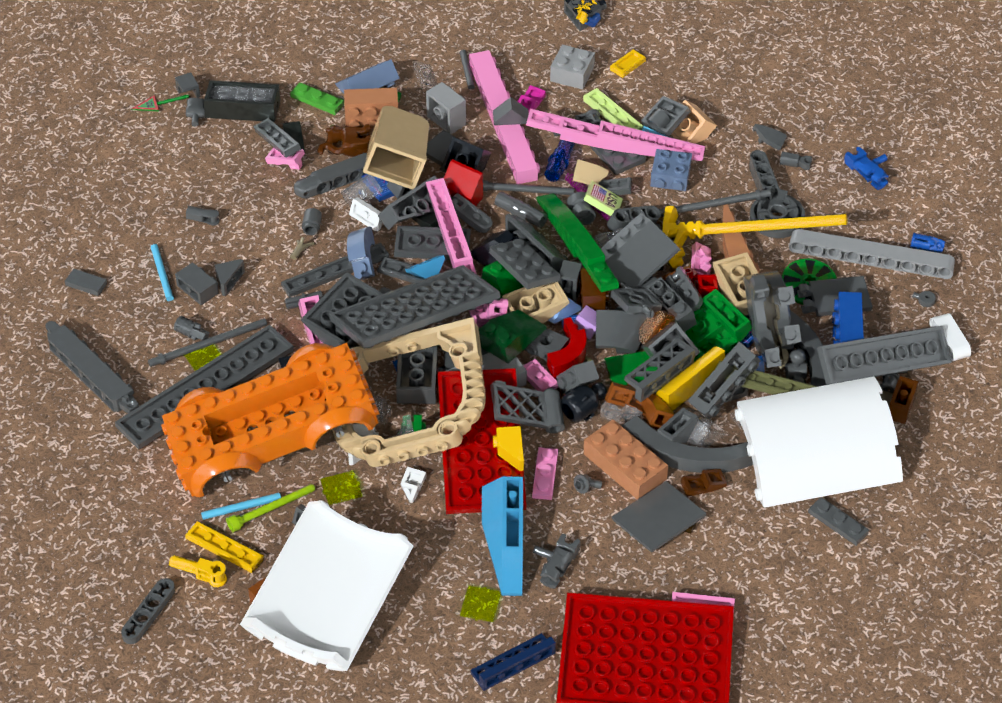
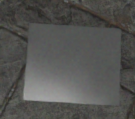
(658, 516)

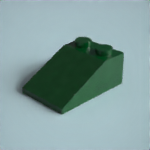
(509, 334)

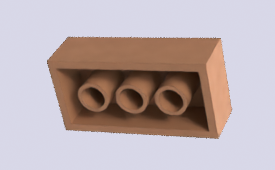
(625, 459)

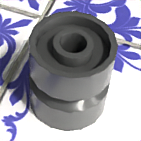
(580, 208)

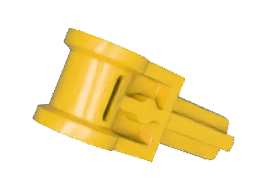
(204, 569)

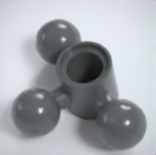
(795, 366)

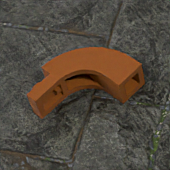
(654, 408)

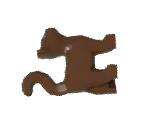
(354, 140)

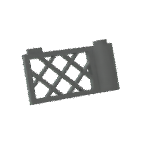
(548, 409)

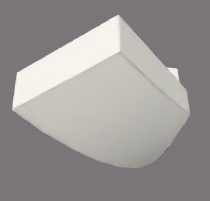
(412, 483)

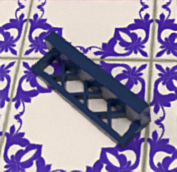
(515, 664)

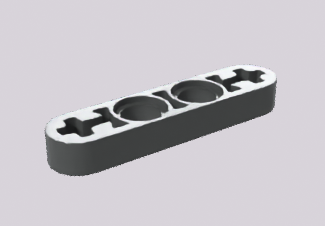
(146, 610)

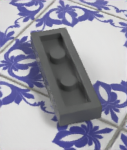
(838, 521)

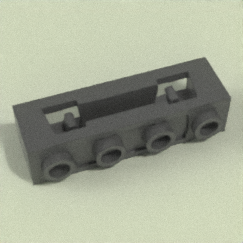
(746, 364)

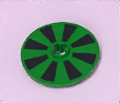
(803, 270)

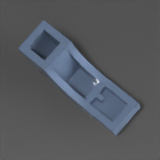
(359, 252)

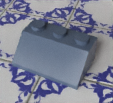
(373, 77)

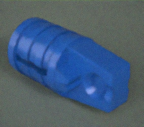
(927, 243)

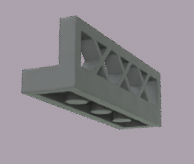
(665, 369)

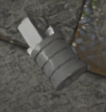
(190, 328)

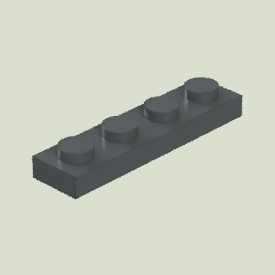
(277, 138)

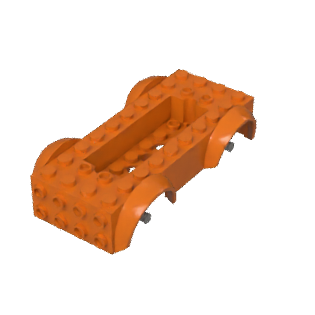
(213, 424)

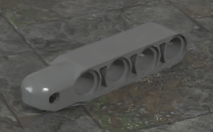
(331, 177)

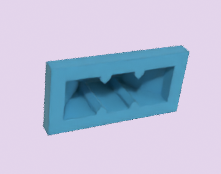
(427, 268)

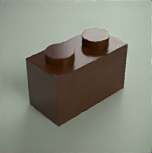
(903, 399)

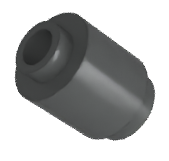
(311, 221)

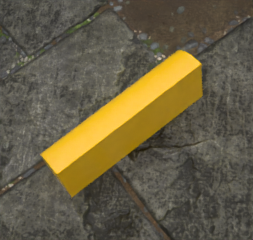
(690, 379)

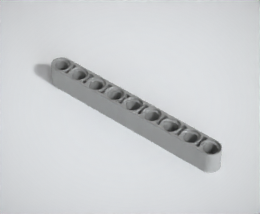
(872, 253)

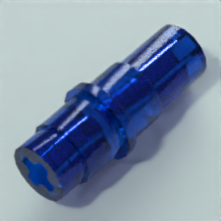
(559, 160)

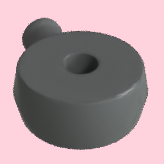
(925, 298)

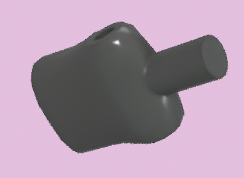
(195, 110)

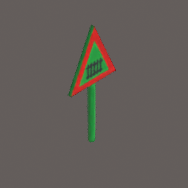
(151, 104)

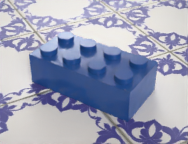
(848, 317)

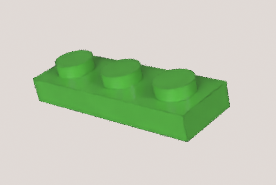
(317, 98)

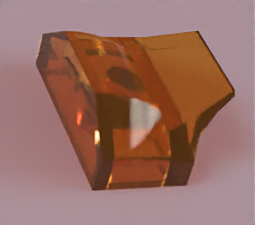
(654, 325)

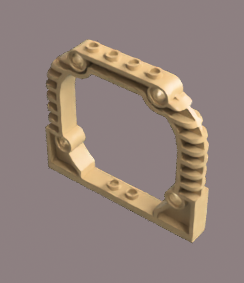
(464, 347)

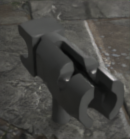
(557, 560)

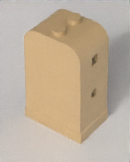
(398, 147)

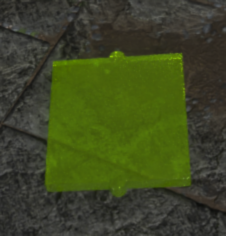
(202, 356)
(341, 487)
(480, 603)

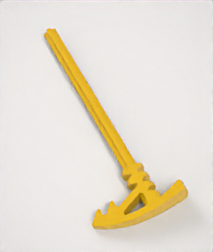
(700, 229)

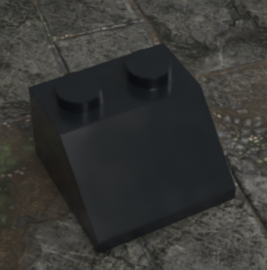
(466, 154)

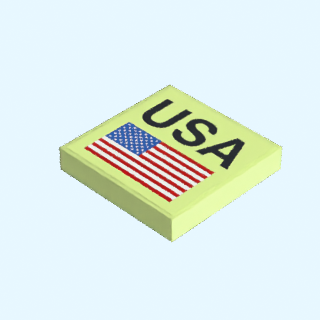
(602, 198)

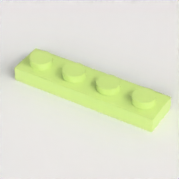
(610, 110)

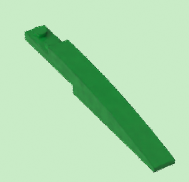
(578, 241)

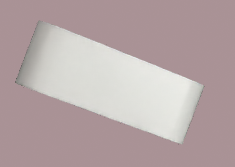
(956, 341)

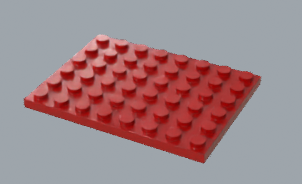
(644, 651)

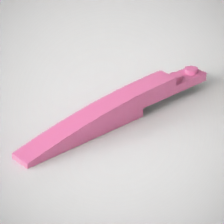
(611, 136)
(453, 236)

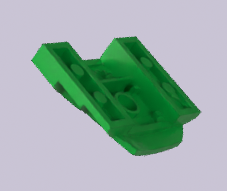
(717, 325)

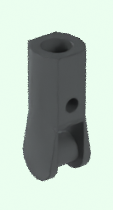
(203, 215)

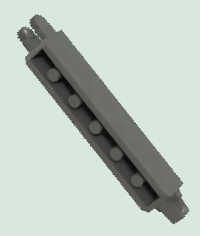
(90, 368)

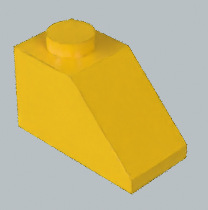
(509, 445)

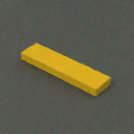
(224, 547)

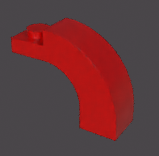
(572, 354)

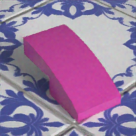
(532, 97)

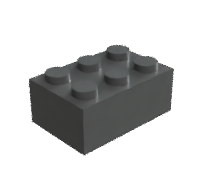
(417, 376)

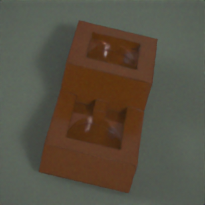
(707, 482)

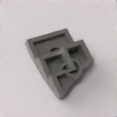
(618, 330)

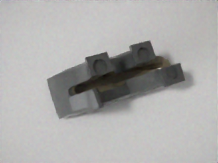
(770, 317)

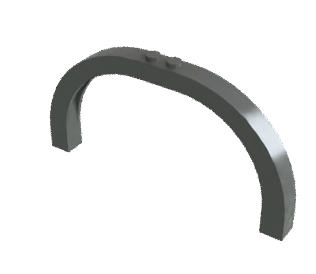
(726, 458)

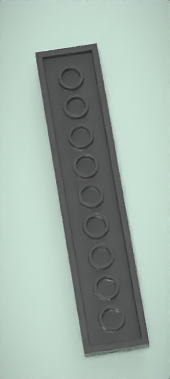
(223, 372)

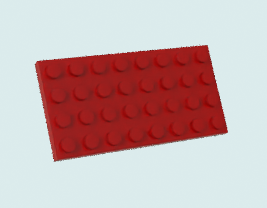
(475, 459)

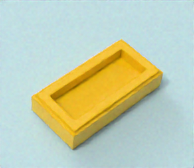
(627, 63)

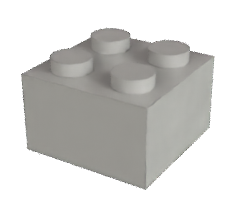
(572, 66)
(446, 108)

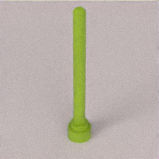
(236, 522)

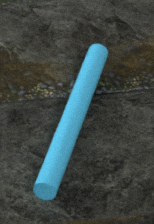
(162, 273)
(239, 506)

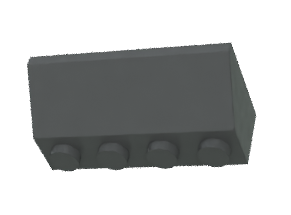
(525, 231)

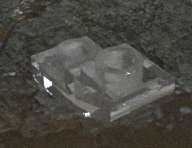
(621, 416)

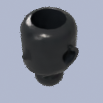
(583, 402)

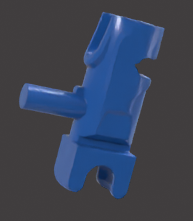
(868, 168)

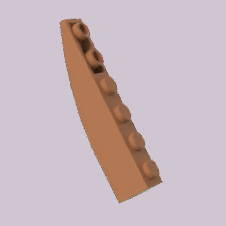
(734, 243)

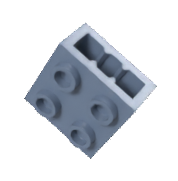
(671, 170)

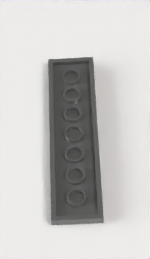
(884, 355)

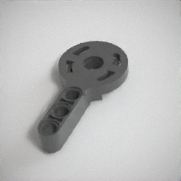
(764, 180)

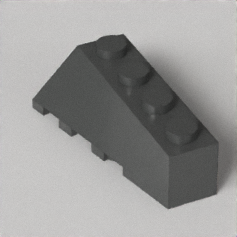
(410, 205)

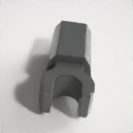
(795, 160)

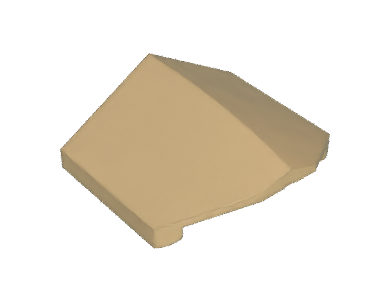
(587, 172)

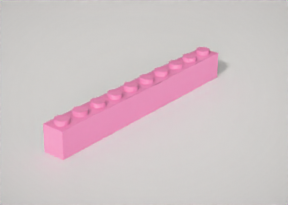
(511, 137)

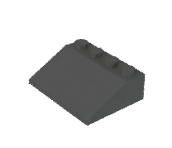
(638, 251)
(344, 293)

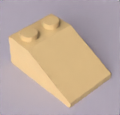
(730, 279)
(538, 302)

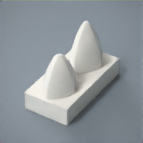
(365, 213)

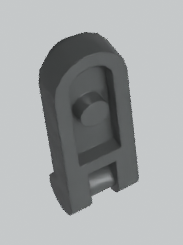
(471, 214)
(685, 288)

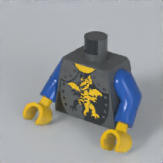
(584, 12)

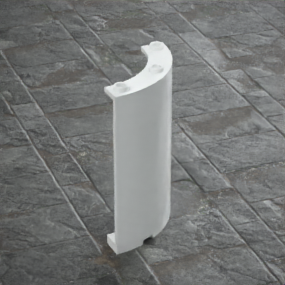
(820, 441)
(326, 587)

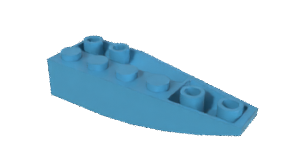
(504, 531)

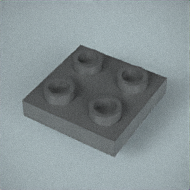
(665, 116)

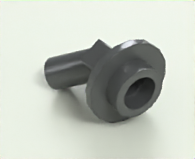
(583, 482)

